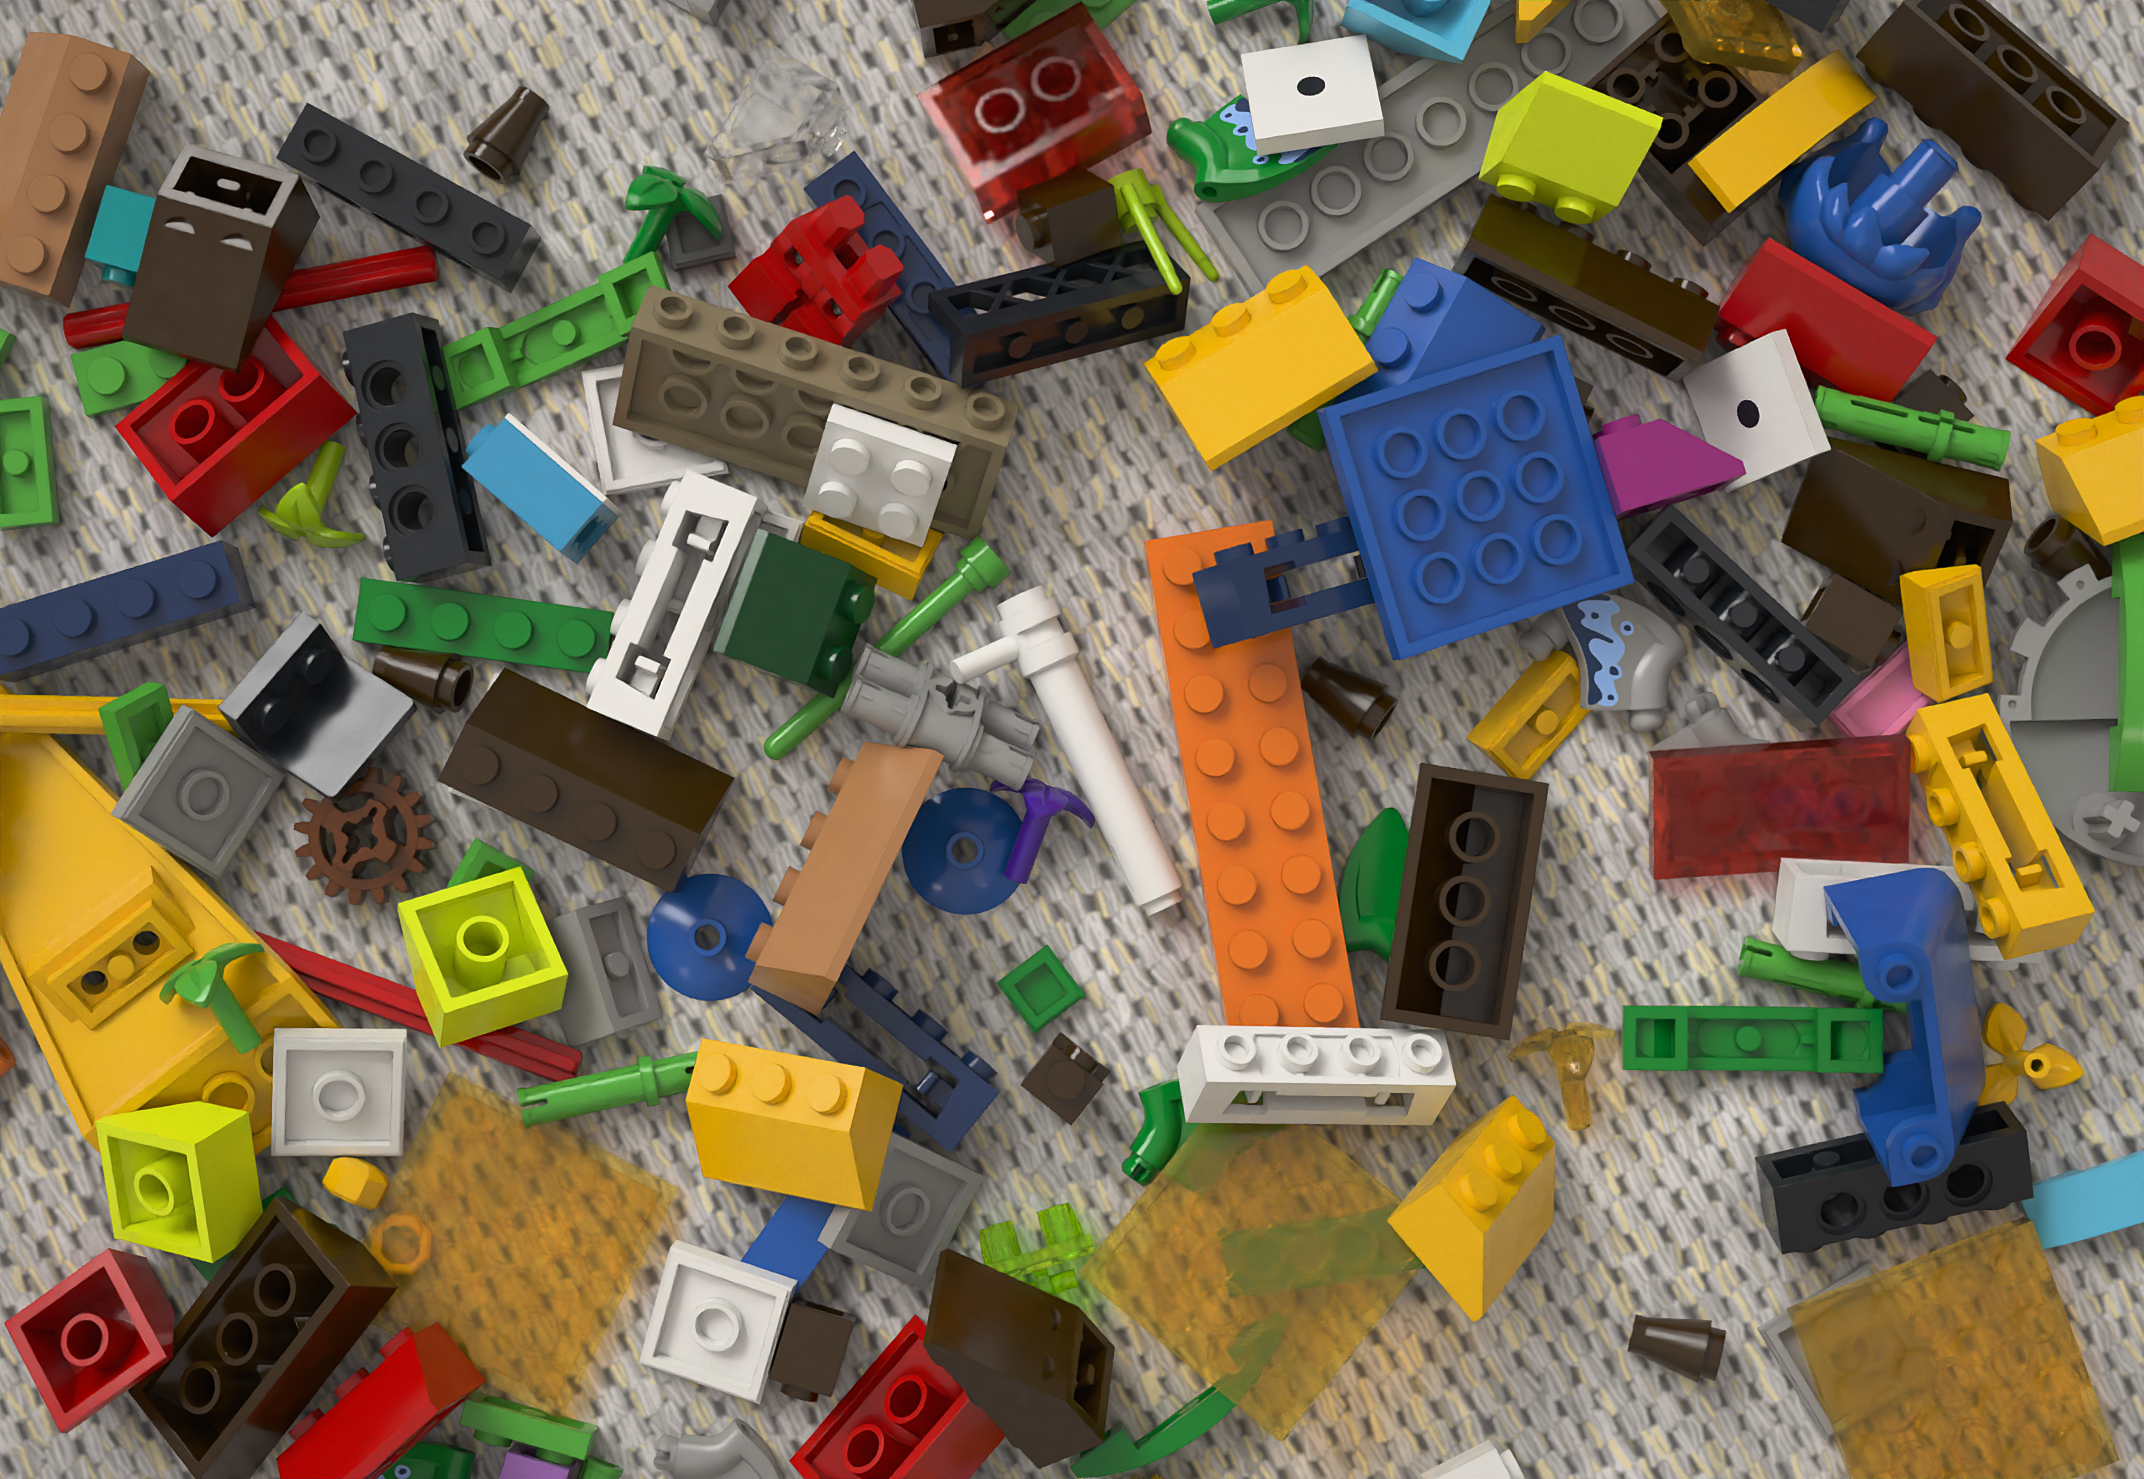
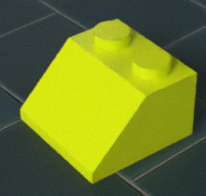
(1567, 148)
(482, 956)
(181, 1178)

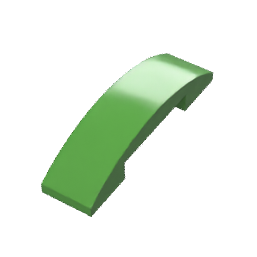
(554, 336)
(2127, 738)

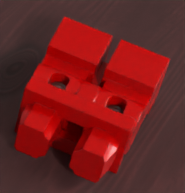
(821, 276)

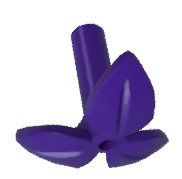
(1041, 804)

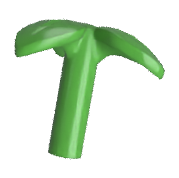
(204, 986)

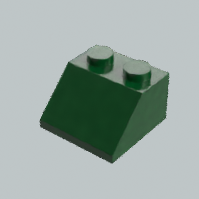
(796, 614)

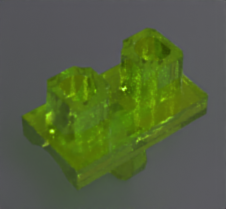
(1063, 1243)

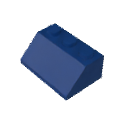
(1437, 325)

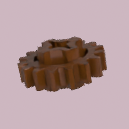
(350, 862)

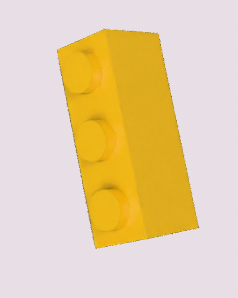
(1259, 366)
(2098, 471)
(791, 1123)
(1482, 1205)

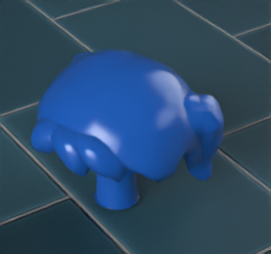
(1874, 223)

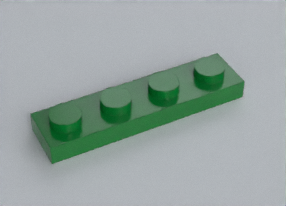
(481, 626)

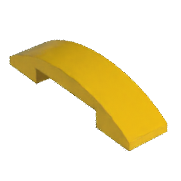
(1782, 129)

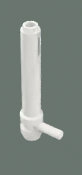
(1049, 659)

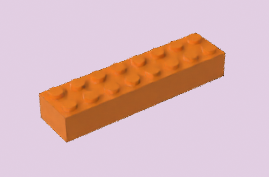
(1251, 801)

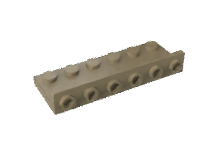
(767, 391)

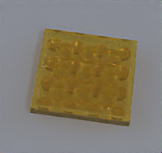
(513, 1241)
(1258, 1263)
(1956, 1367)

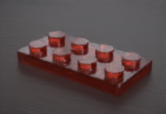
(1778, 800)

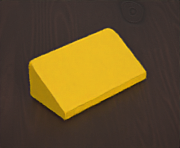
(892, 561)
(1947, 630)
(1532, 717)

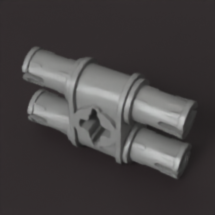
(941, 715)

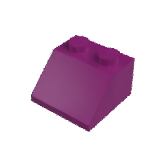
(1658, 465)

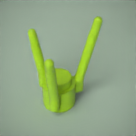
(1137, 211)

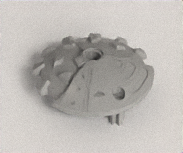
(2066, 715)

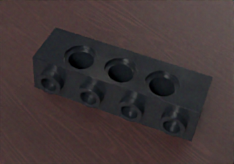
(409, 197)
(455, 535)
(1738, 619)
(1801, 1179)

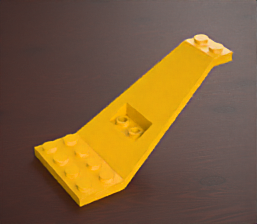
(73, 903)

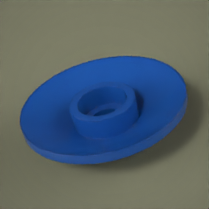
(930, 843)
(673, 936)

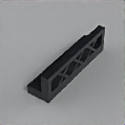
(1064, 325)

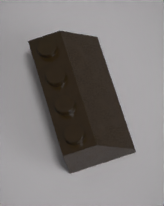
(1995, 97)
(1588, 288)
(587, 780)
(1464, 901)
(262, 1341)

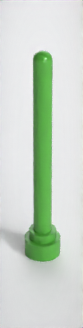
(975, 571)

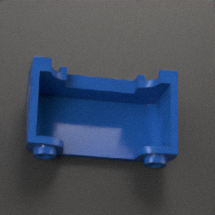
(1916, 952)

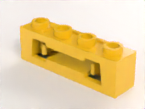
(1996, 827)

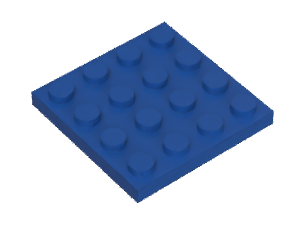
(1476, 497)

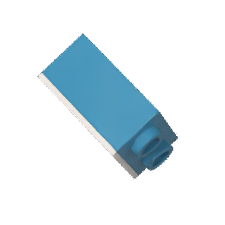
(540, 487)

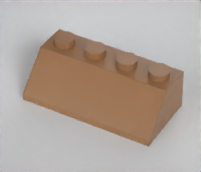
(57, 153)
(843, 872)

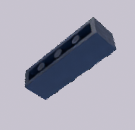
(122, 610)

